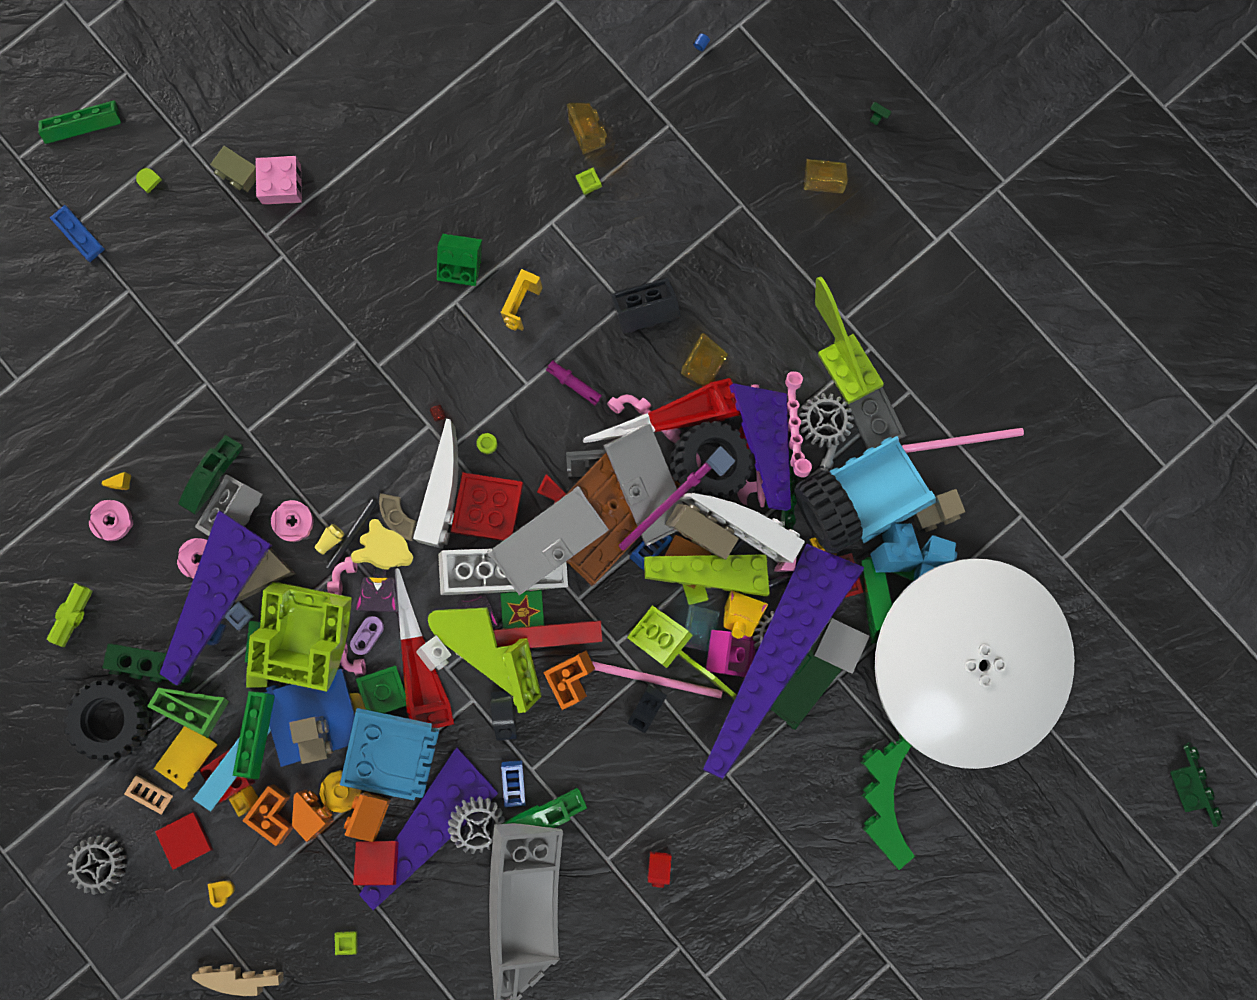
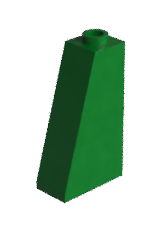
(876, 597)

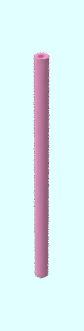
(963, 440)
(657, 680)

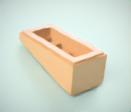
(137, 796)

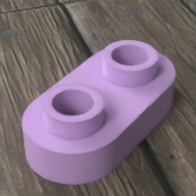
(365, 634)

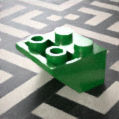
(458, 259)

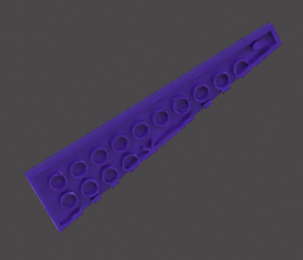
(802, 614)

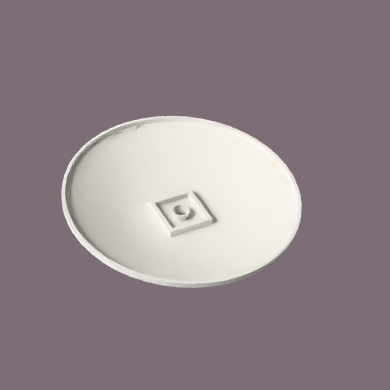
(933, 654)

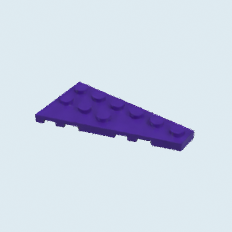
(767, 437)

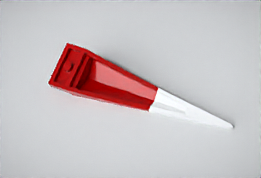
(706, 404)
(423, 689)

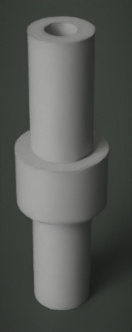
(827, 463)

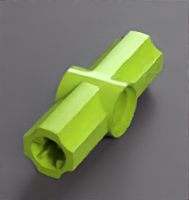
(69, 615)

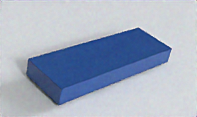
(77, 233)

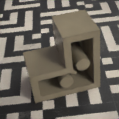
(946, 510)
(311, 739)

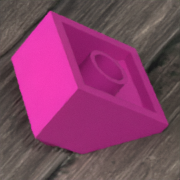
(729, 654)

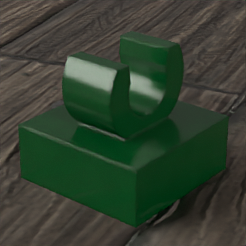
(879, 112)

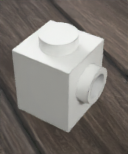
(434, 654)

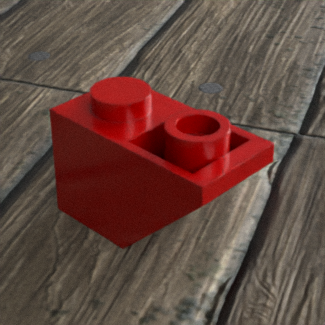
(659, 869)

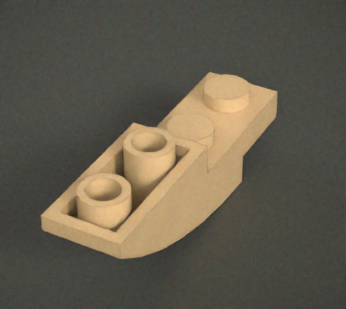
(230, 981)

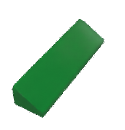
(79, 122)
(253, 735)

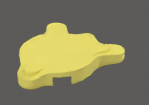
(382, 548)

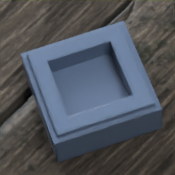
(720, 461)
(239, 615)

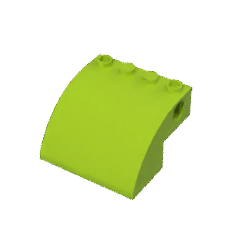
(299, 636)

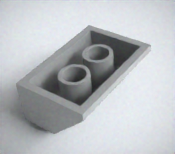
(233, 499)

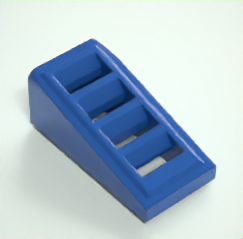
(639, 560)
(507, 766)

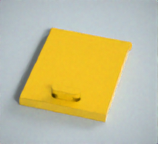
(185, 757)

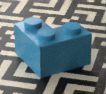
(899, 551)
(935, 553)

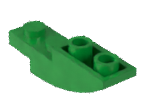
(552, 813)

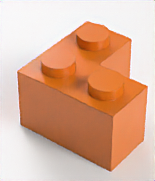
(565, 679)
(265, 817)

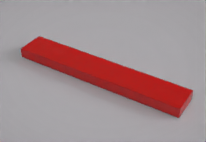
(551, 634)

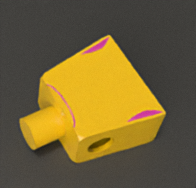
(743, 614)

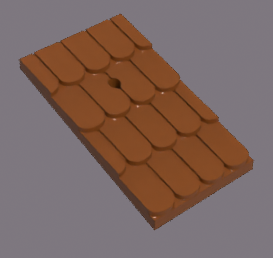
(607, 499)

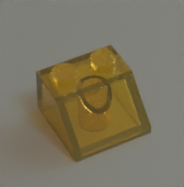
(585, 126)

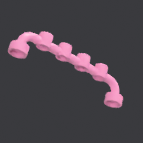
(643, 408)
(801, 466)
(336, 587)

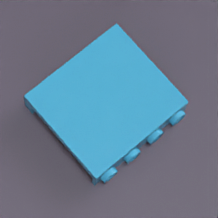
(883, 487)

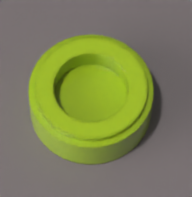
(487, 443)

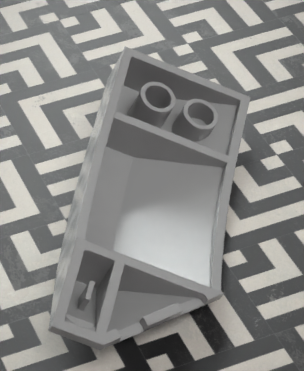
(523, 906)

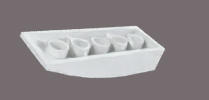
(441, 493)
(752, 527)
(477, 573)

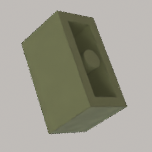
(235, 169)

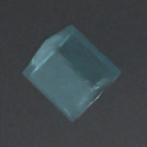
(700, 623)

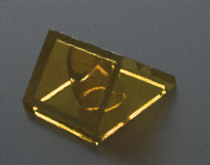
(825, 176)
(704, 361)

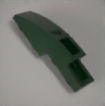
(207, 474)

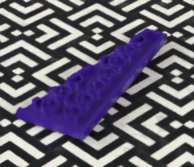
(223, 572)
(428, 825)

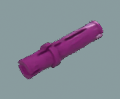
(566, 377)

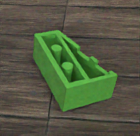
(189, 709)

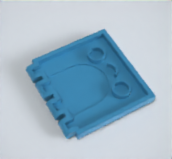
(389, 755)

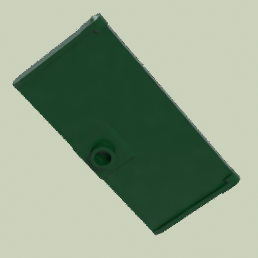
(805, 687)

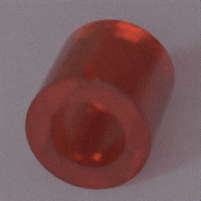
(437, 413)

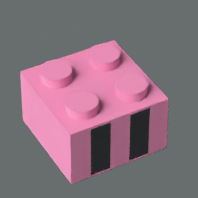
(278, 180)

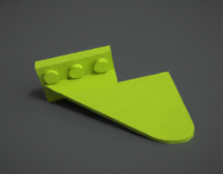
(845, 358)
(473, 638)
(664, 640)

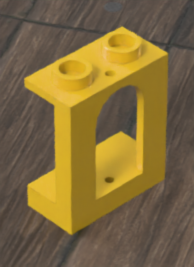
(524, 282)

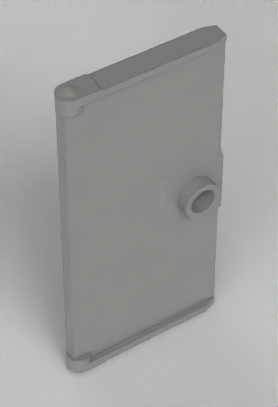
(643, 479)
(548, 541)

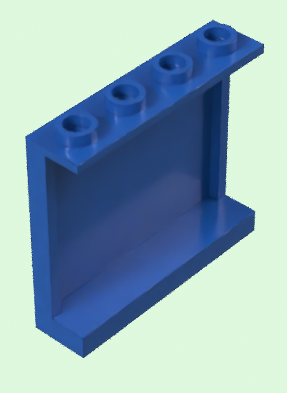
(300, 703)

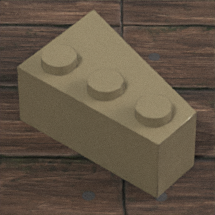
(702, 530)
(269, 570)

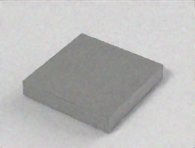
(841, 645)

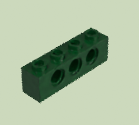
(116, 657)

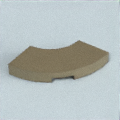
(395, 518)

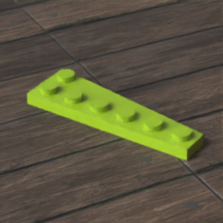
(735, 573)

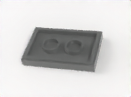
(875, 418)

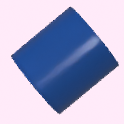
(701, 42)

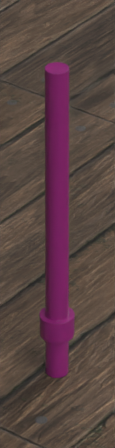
(692, 480)

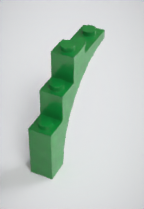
(880, 796)

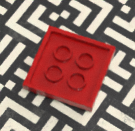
(486, 507)

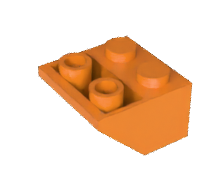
(309, 816)
(367, 816)

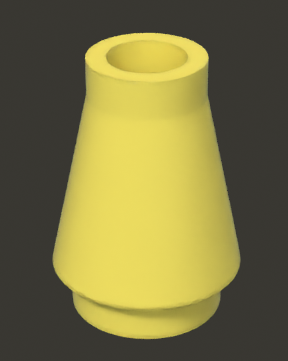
(329, 538)

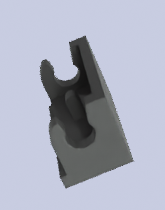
(581, 461)

